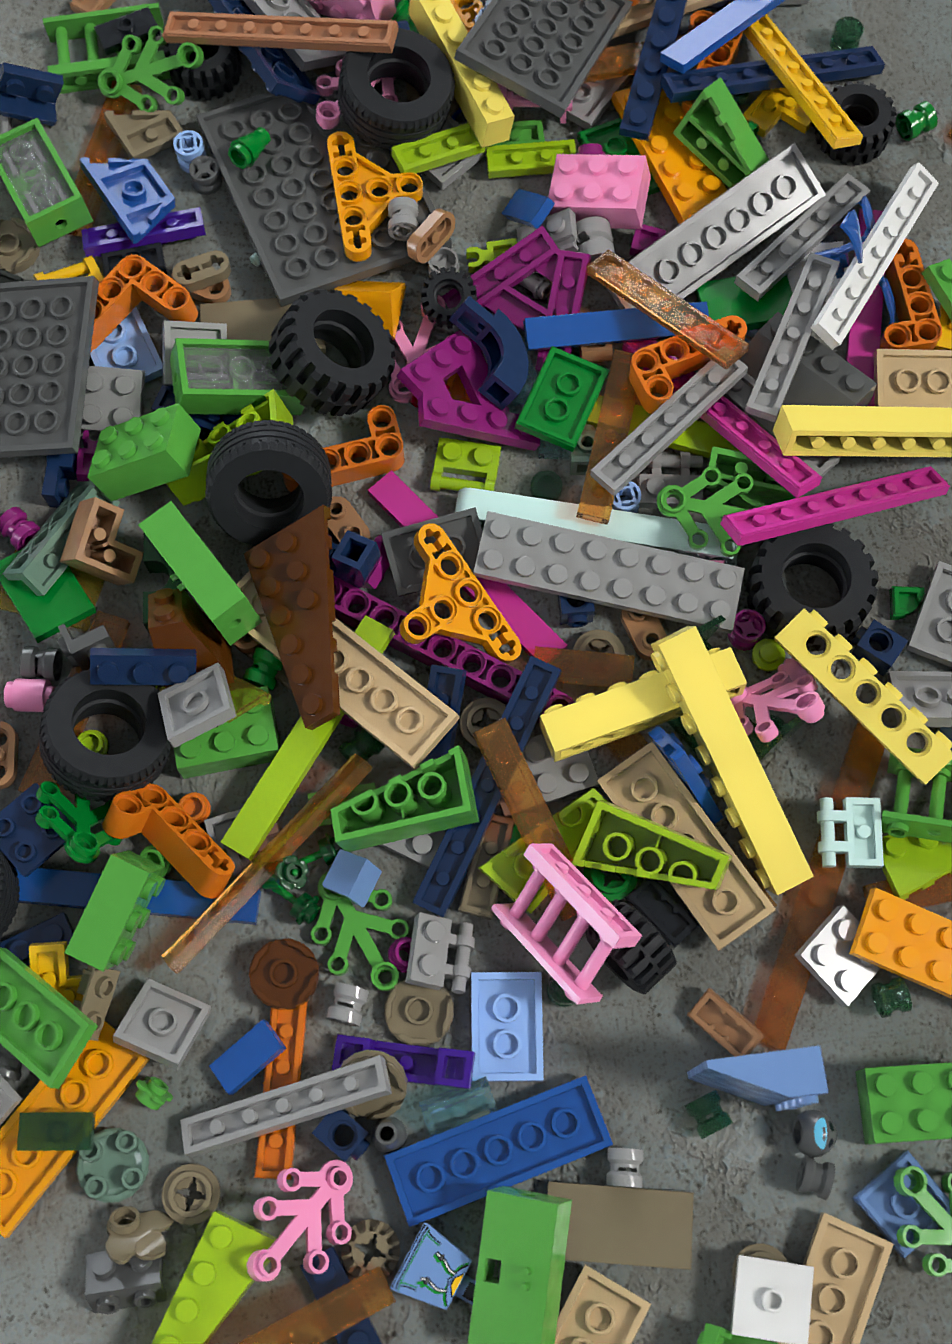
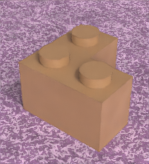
(93, 544)

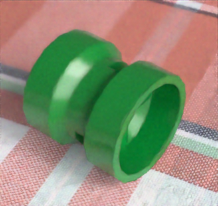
(912, 122)
(264, 669)

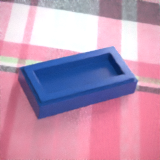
(528, 208)
(247, 1057)

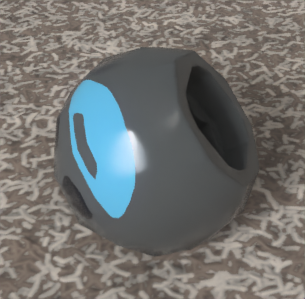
(814, 1133)

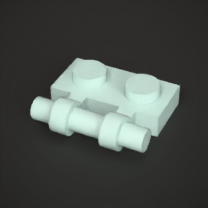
(861, 832)

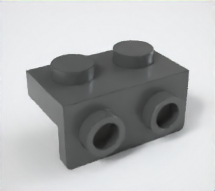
(78, 648)
(123, 1286)

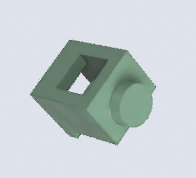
(580, 457)

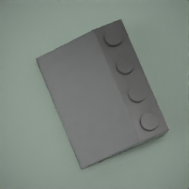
(821, 376)

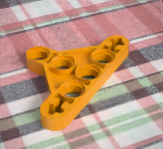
(362, 181)
(445, 589)

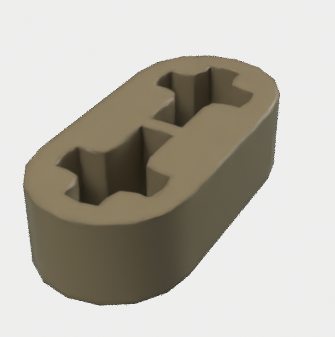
(201, 270)

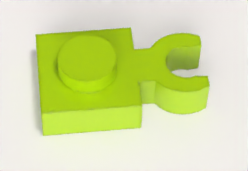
(492, 251)

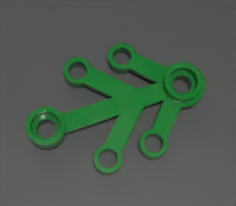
(80, 844)

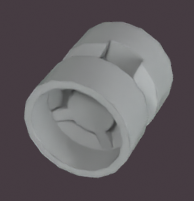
(594, 236)

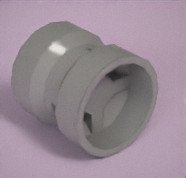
(402, 217)
(445, 258)
(348, 996)
(624, 1159)

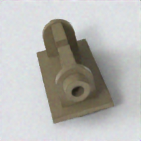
(98, 991)

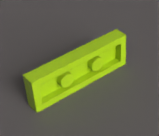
(437, 149)
(526, 158)

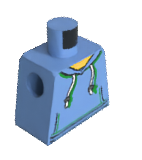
(435, 1270)

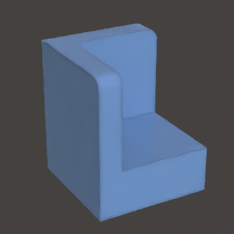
(352, 877)

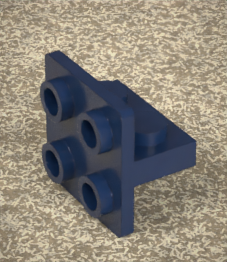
(29, 93)
(22, 838)

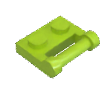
(465, 459)

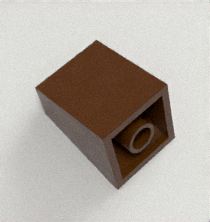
(181, 624)

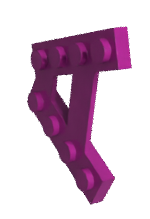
(531, 254)
(440, 412)

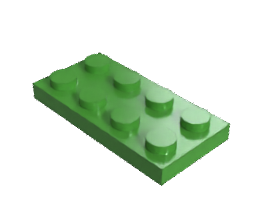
(39, 1022)

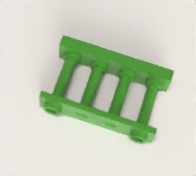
(85, 74)
(901, 824)

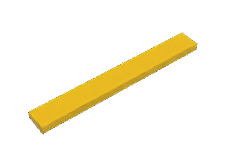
(803, 84)

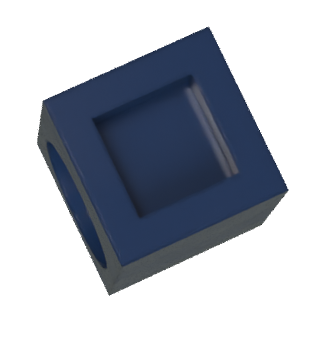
(575, 616)
(889, 640)
(326, 1134)

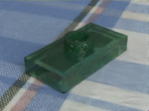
(56, 1131)

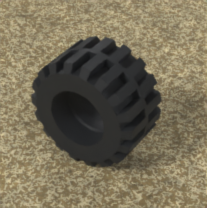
(213, 76)
(870, 108)
(640, 965)

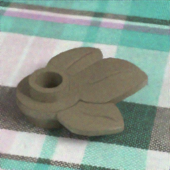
(136, 1234)

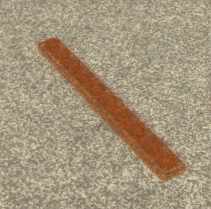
(814, 898)

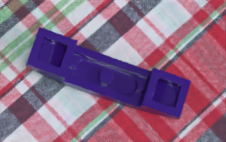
(421, 1064)

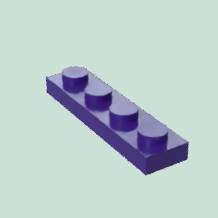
(173, 227)

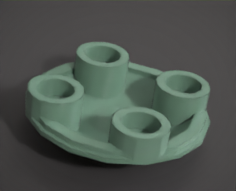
(114, 1166)

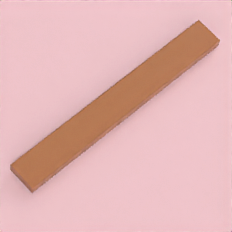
(281, 32)

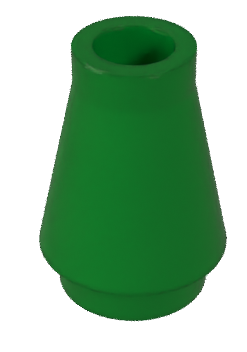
(247, 149)

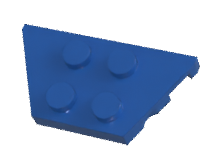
(131, 193)
(687, 770)

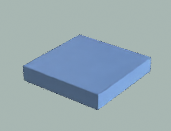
(891, 1210)

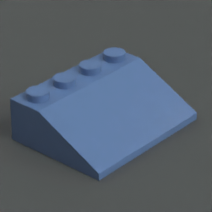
(771, 1078)

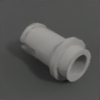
(537, 285)

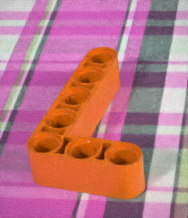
(134, 282)

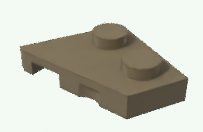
(144, 131)

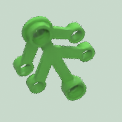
(146, 70)
(711, 508)
(355, 925)
(918, 1192)

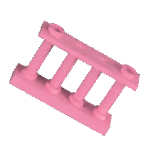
(591, 909)

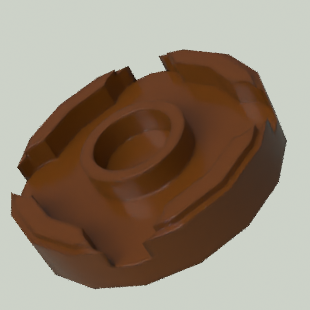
(284, 974)

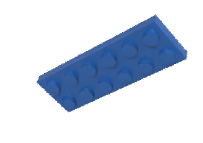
(497, 1150)

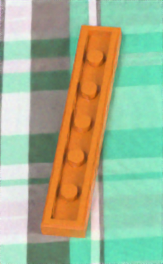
(277, 1148)

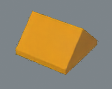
(383, 298)

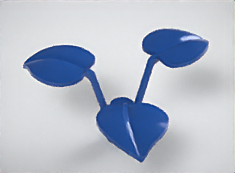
(852, 228)

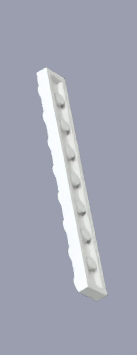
(878, 252)

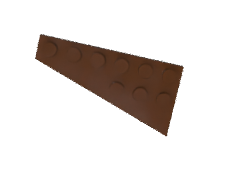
(299, 605)

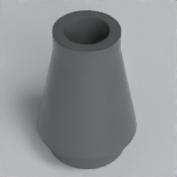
(398, 1139)

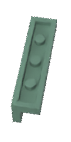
(39, 560)

